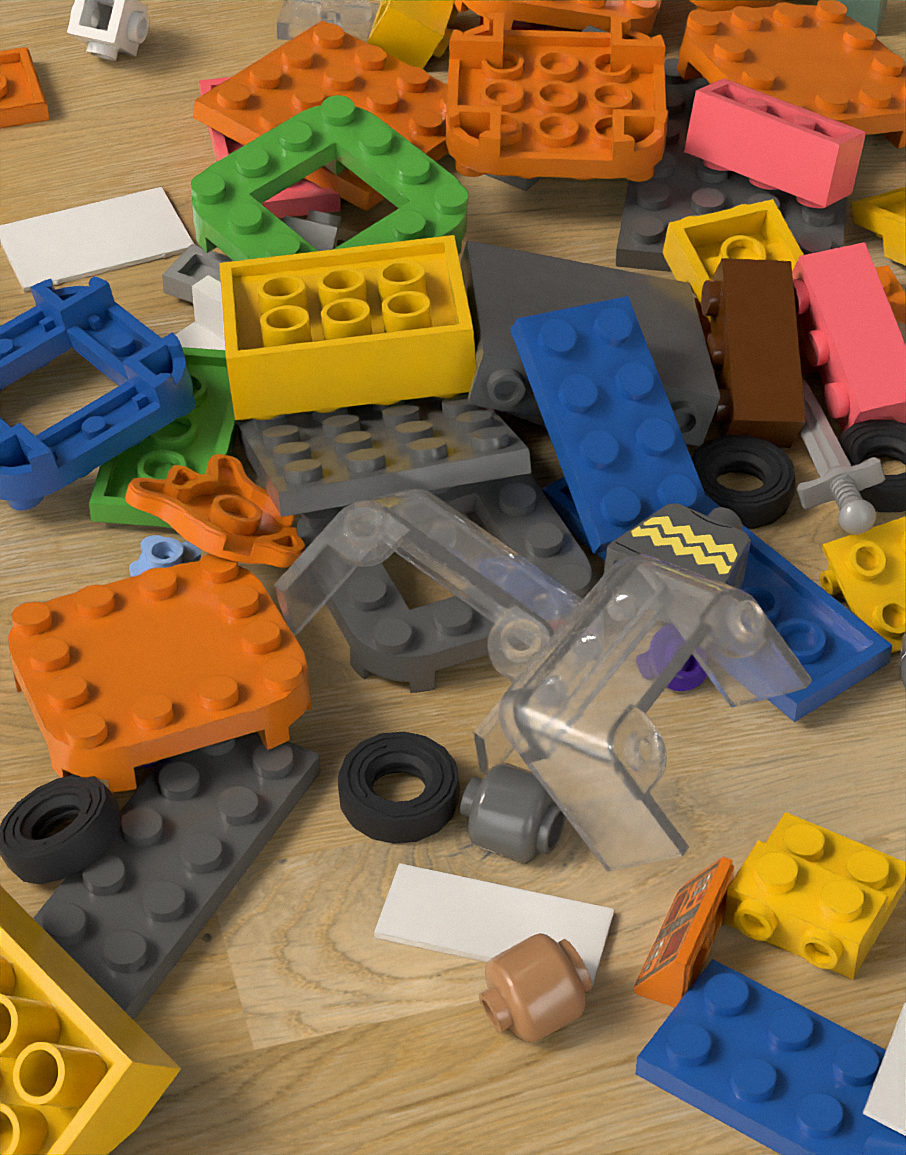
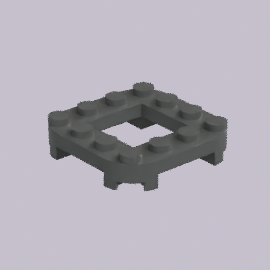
(417, 642)

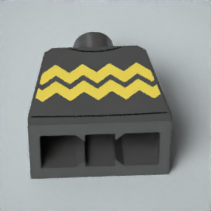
(691, 540)

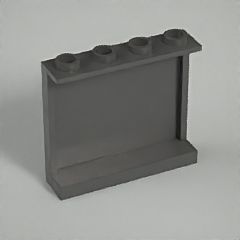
(519, 284)

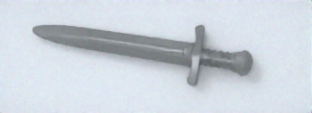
(837, 477)

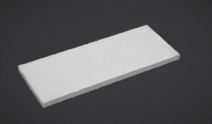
(484, 917)

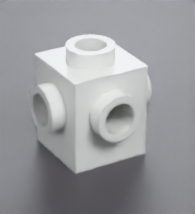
(109, 26)

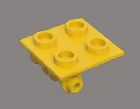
(871, 577)

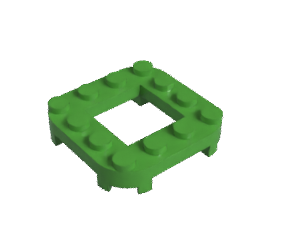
(332, 135)

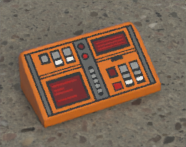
(686, 935)

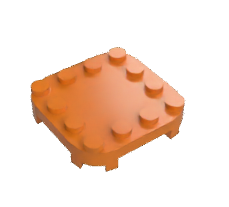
(804, 58)
(556, 102)
(157, 668)

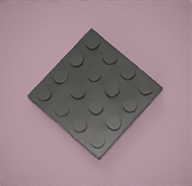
(376, 450)

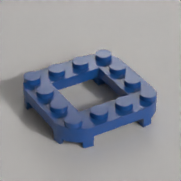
(149, 394)

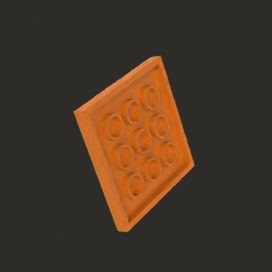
(322, 65)

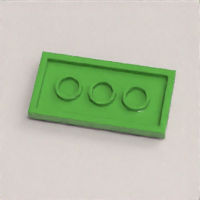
(183, 442)

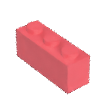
(774, 143)
(851, 335)

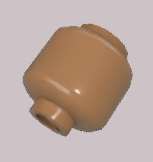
(535, 987)

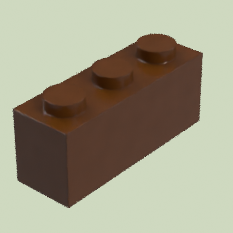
(755, 349)

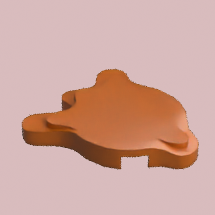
(220, 512)

